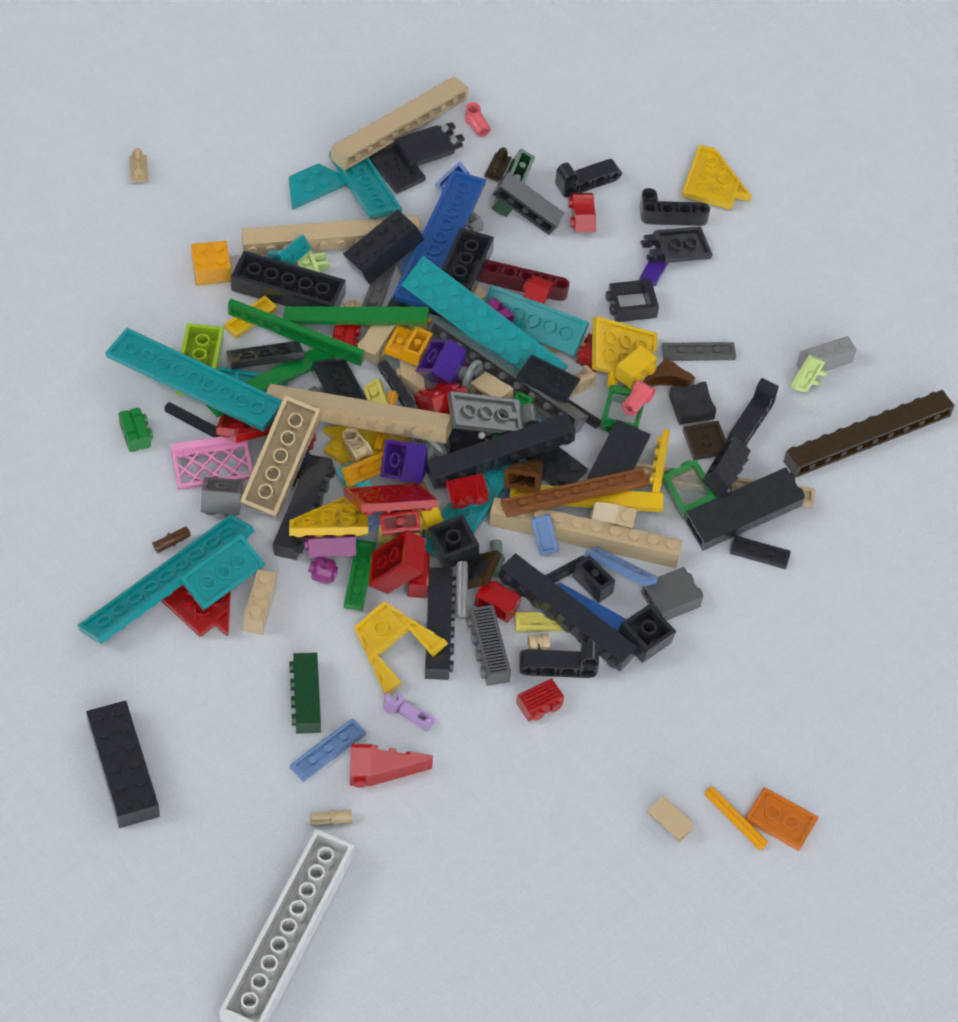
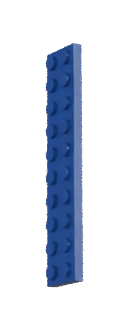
(449, 214)

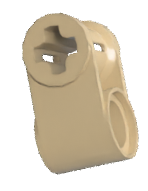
(355, 444)

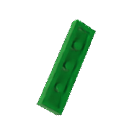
(359, 576)

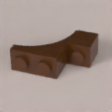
(669, 374)

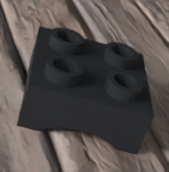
(692, 403)

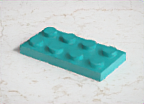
(222, 572)

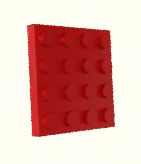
(390, 498)

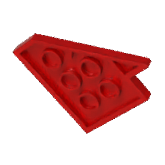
(239, 430)
(199, 621)

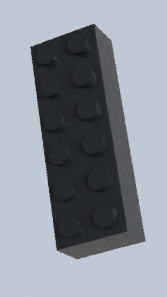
(286, 282)
(123, 764)

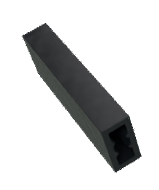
(744, 508)

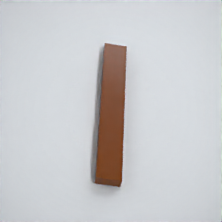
(574, 492)

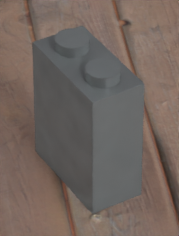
(673, 594)

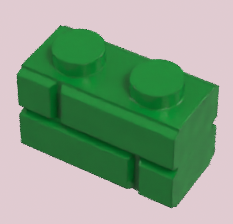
(135, 430)

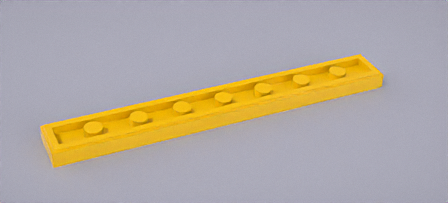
(633, 499)

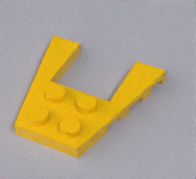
(381, 630)

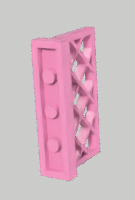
(207, 447)

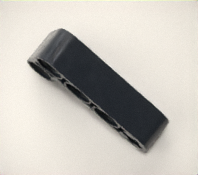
(586, 178)
(670, 212)
(755, 412)
(561, 663)

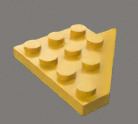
(713, 180)
(614, 342)
(336, 448)
(330, 519)

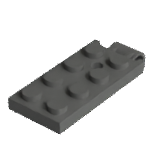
(483, 412)

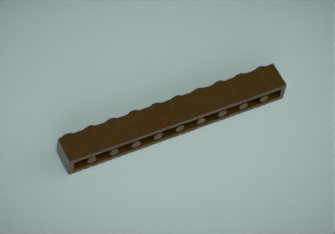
(868, 433)

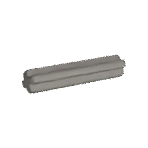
(461, 589)

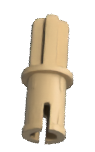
(331, 817)

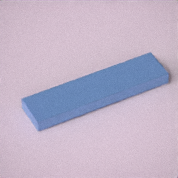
(621, 566)
(327, 750)

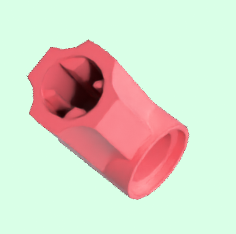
(475, 118)
(639, 396)

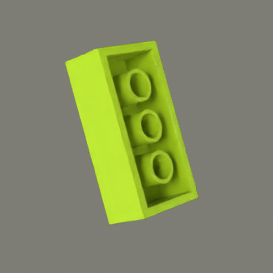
(203, 344)

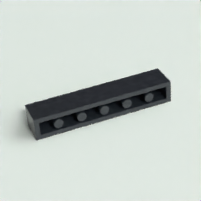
(306, 498)
(439, 621)

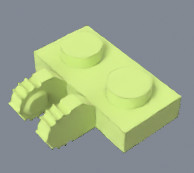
(314, 261)
(808, 374)

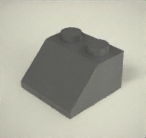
(221, 496)

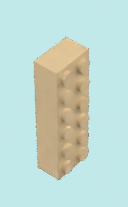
(281, 457)

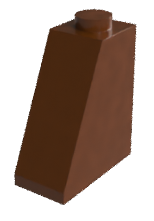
(524, 475)

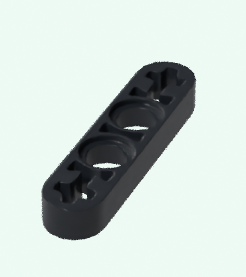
(396, 384)

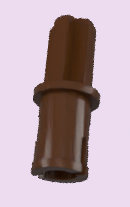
(171, 539)

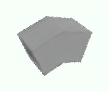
(475, 222)

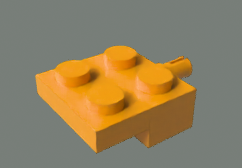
(408, 344)

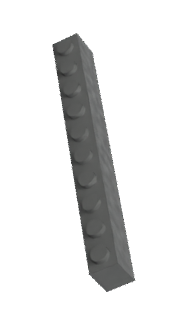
(505, 372)

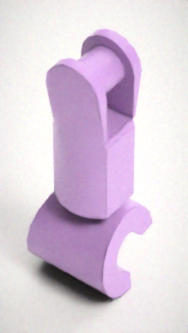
(408, 711)

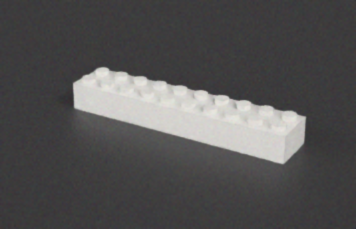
(288, 930)

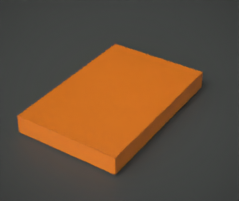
(781, 819)

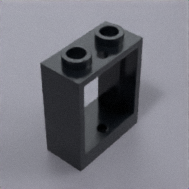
(635, 312)

